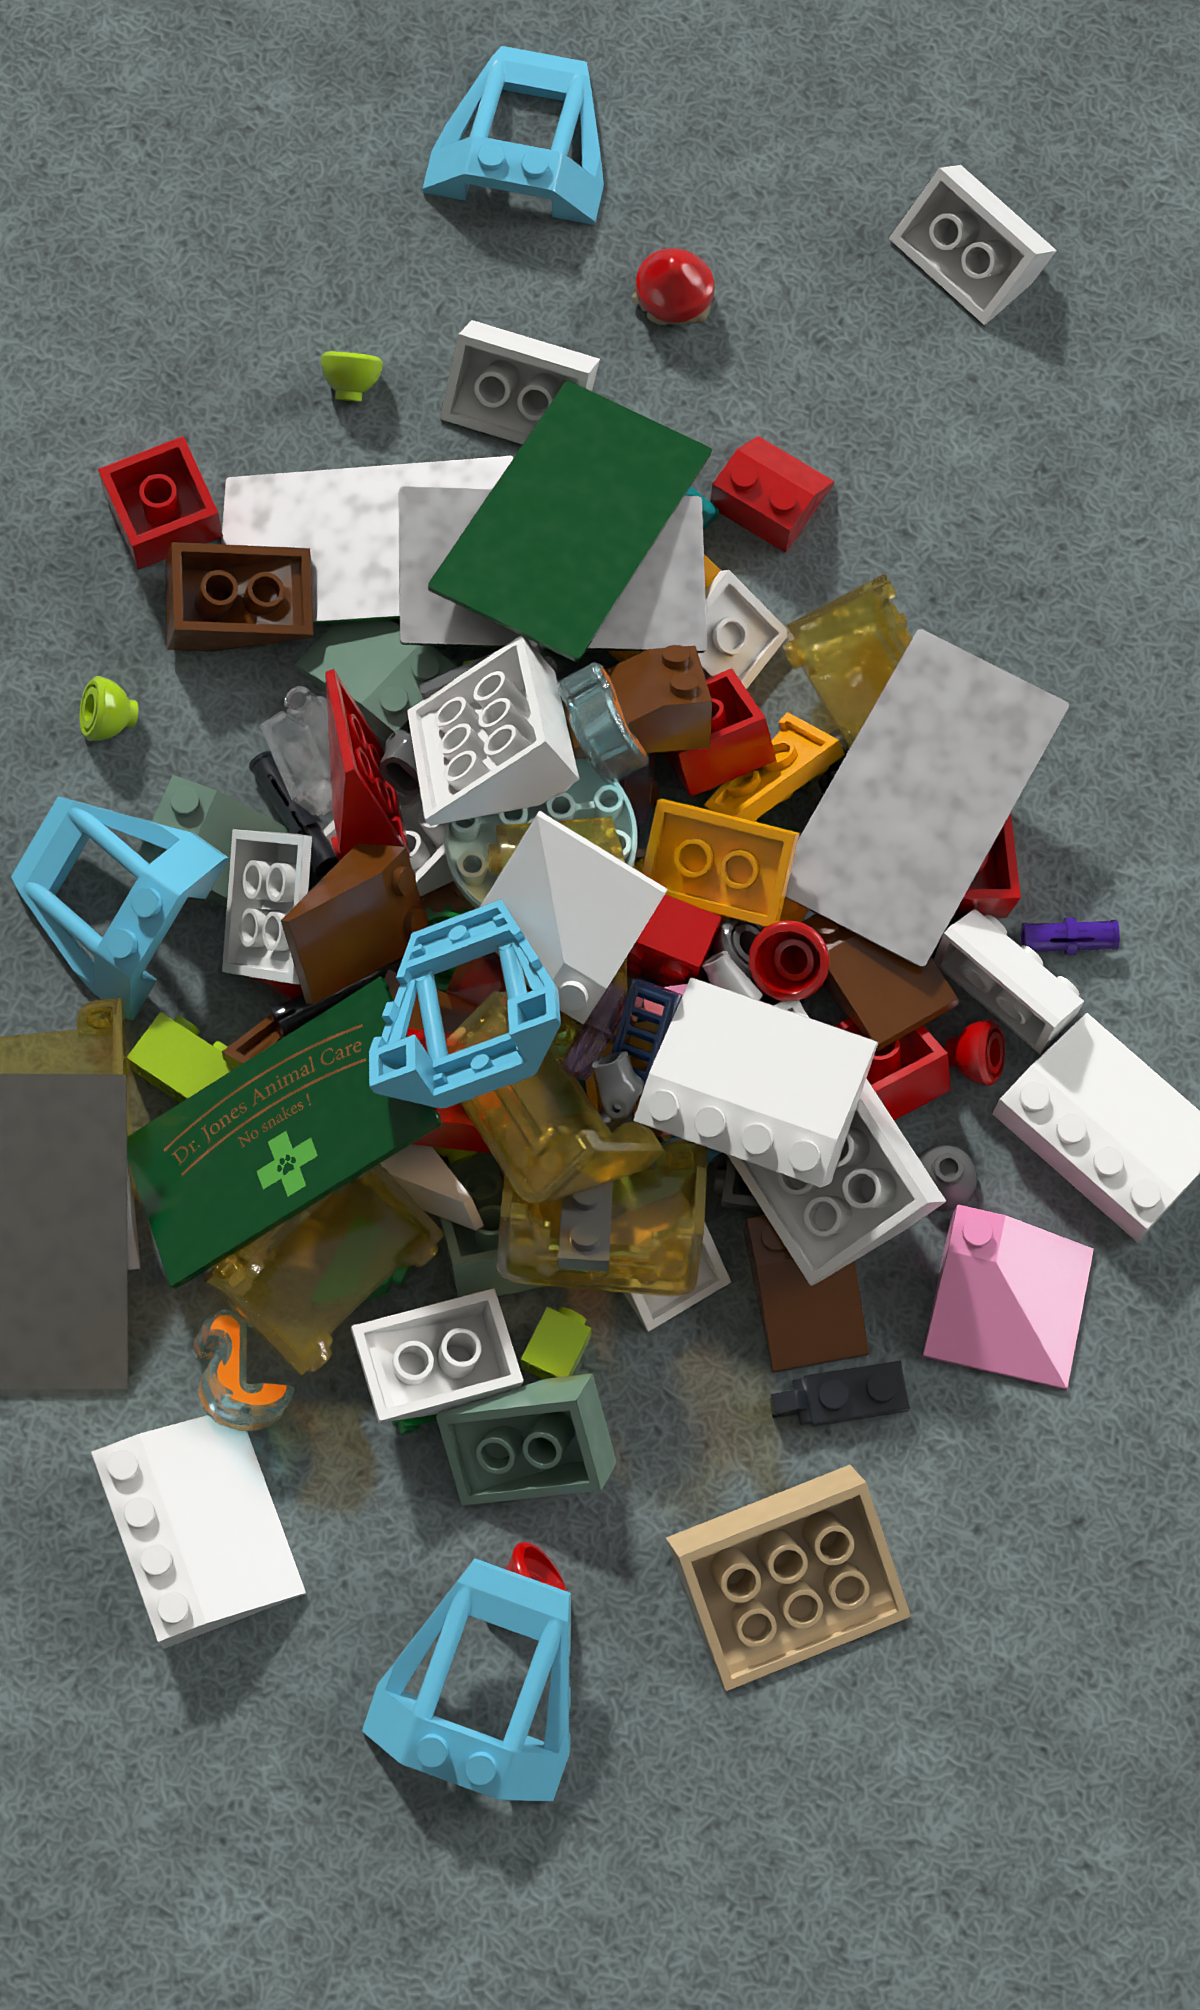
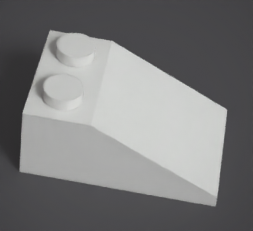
(437, 1357)

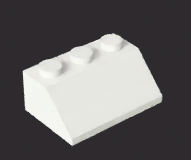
(971, 243)
(508, 380)
(1007, 979)

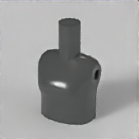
(399, 764)
(618, 1086)

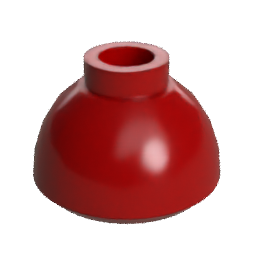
(978, 1052)

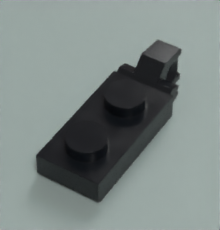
(844, 1395)

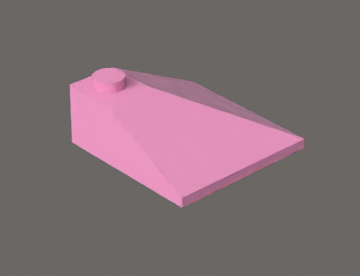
(1008, 1298)

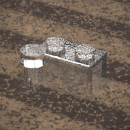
(302, 749)

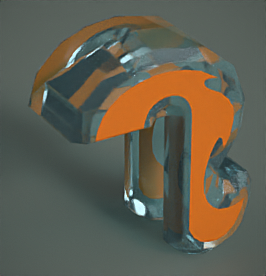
(600, 724)
(224, 1382)

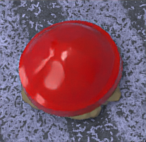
(674, 287)

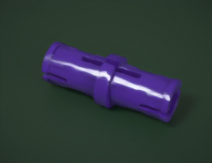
(1071, 936)

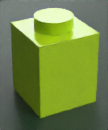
(556, 1344)

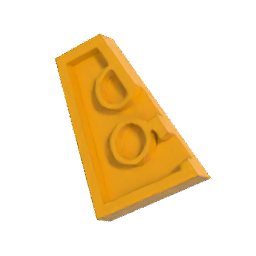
(800, 756)

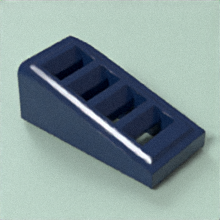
(632, 1010)

